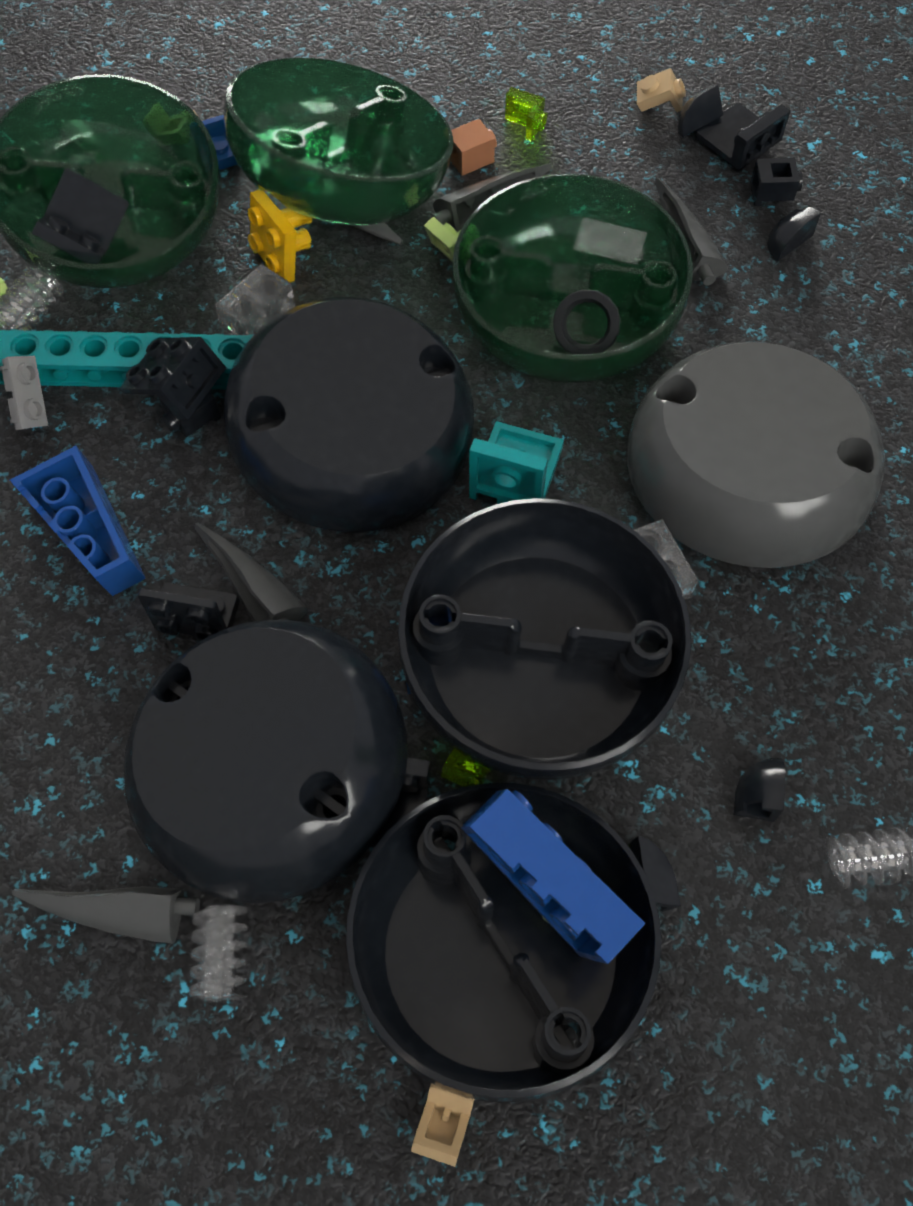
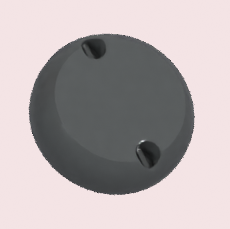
(756, 454)

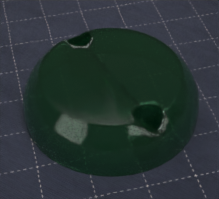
(336, 139)
(128, 141)
(520, 263)

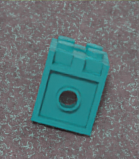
(513, 464)

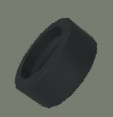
(568, 304)

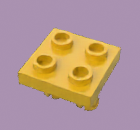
(275, 234)

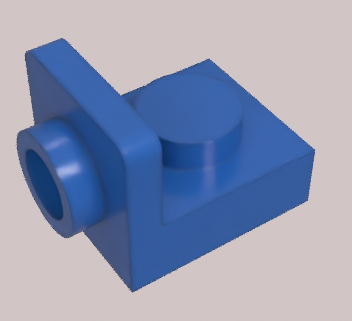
(216, 130)

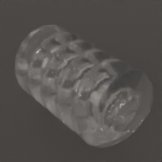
(26, 298)
(871, 854)
(217, 953)

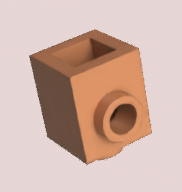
(472, 147)

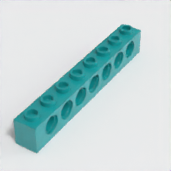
(101, 357)

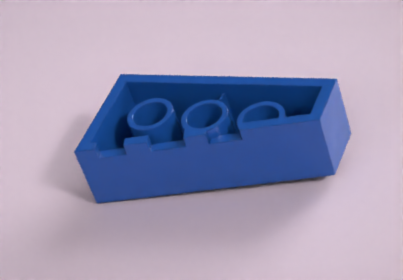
(79, 512)
(552, 877)

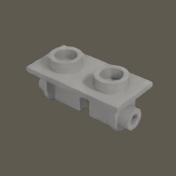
(27, 404)

